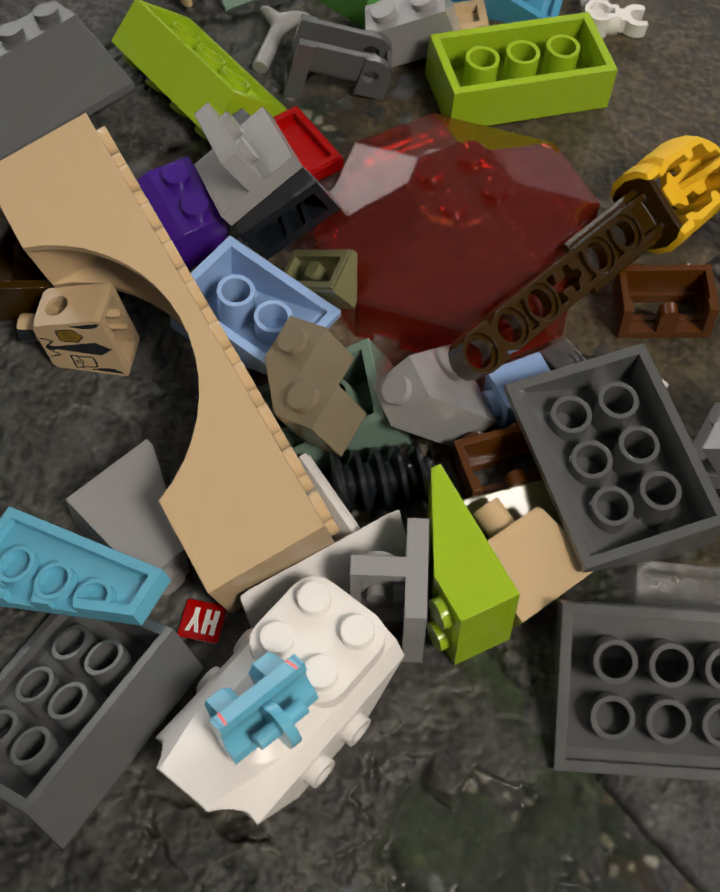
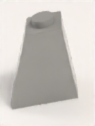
(431, 400)
(125, 513)

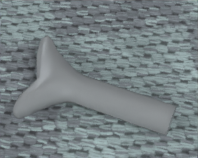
(279, 24)

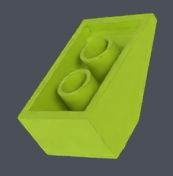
(467, 585)

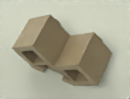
(305, 389)

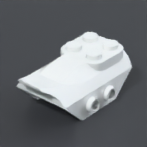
(348, 665)

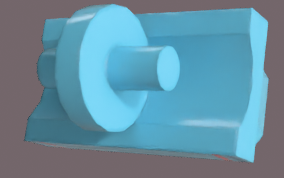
(265, 710)

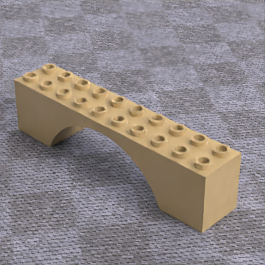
(240, 489)

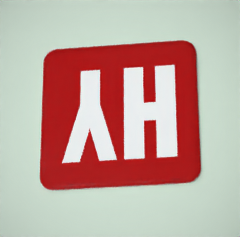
(202, 621)

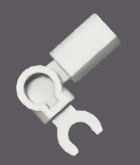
(612, 19)

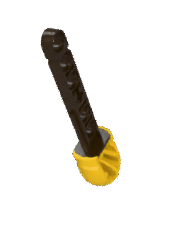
(648, 224)

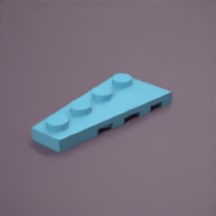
(72, 575)

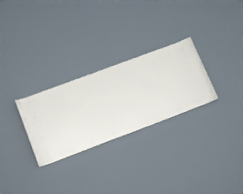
(331, 563)

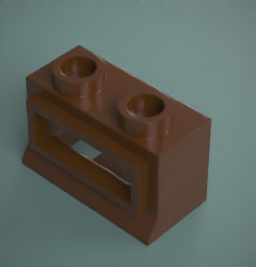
(665, 285)
(487, 450)

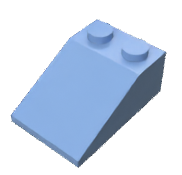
(254, 300)

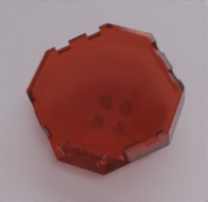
(451, 227)

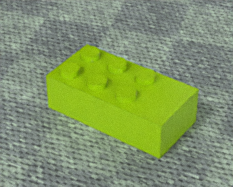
(520, 70)

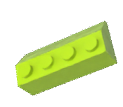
(188, 64)

